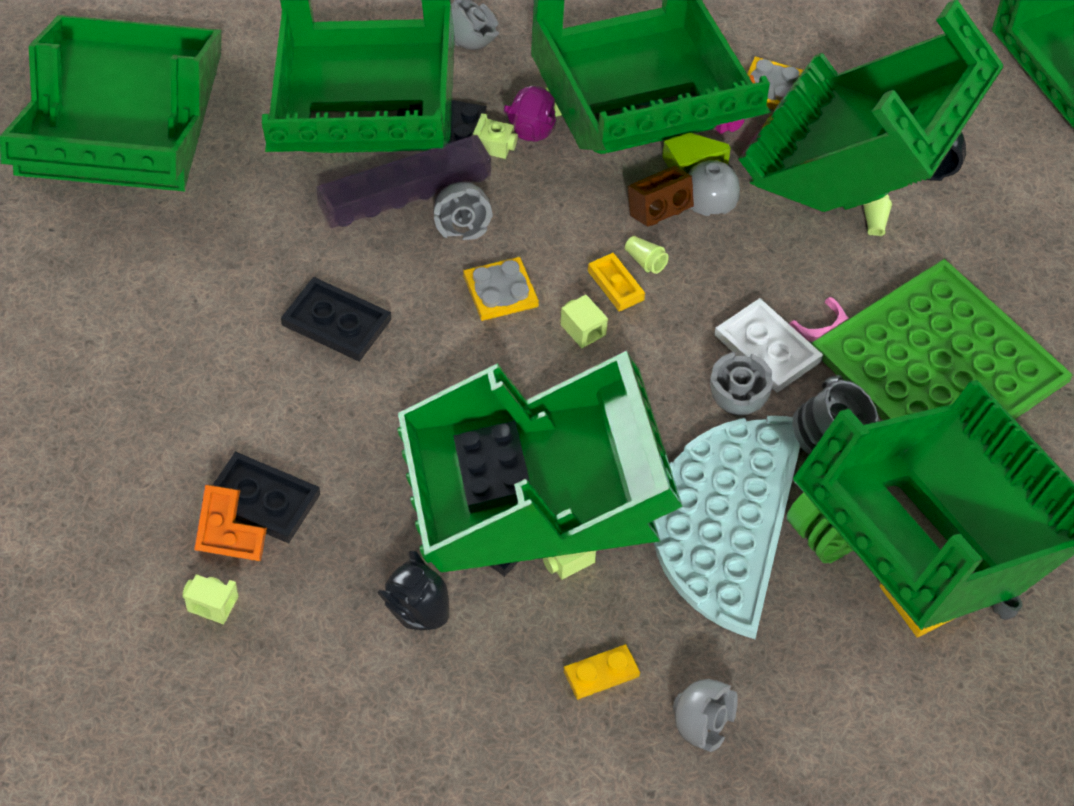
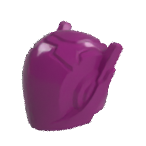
(532, 113)

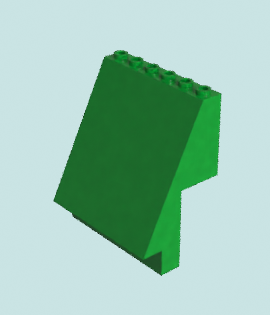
(114, 103)
(588, 458)

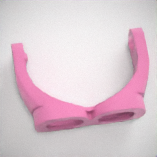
(813, 334)

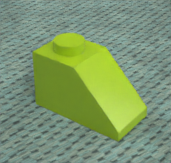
(690, 149)

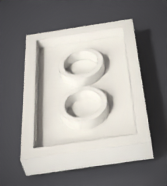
(768, 336)

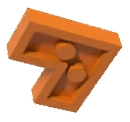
(220, 533)

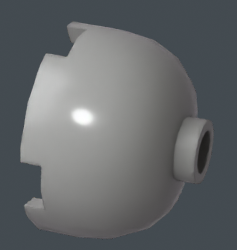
(473, 24)
(714, 187)
(459, 203)
(741, 383)
(704, 707)

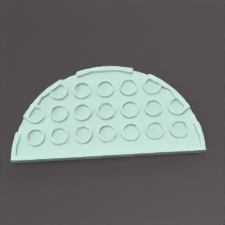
(731, 518)

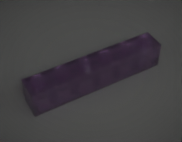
(403, 181)

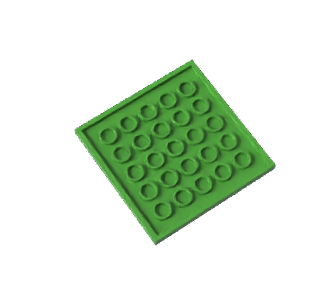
(931, 341)

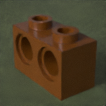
(660, 196)

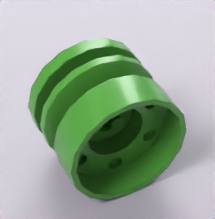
(820, 533)

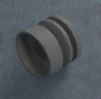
(818, 413)

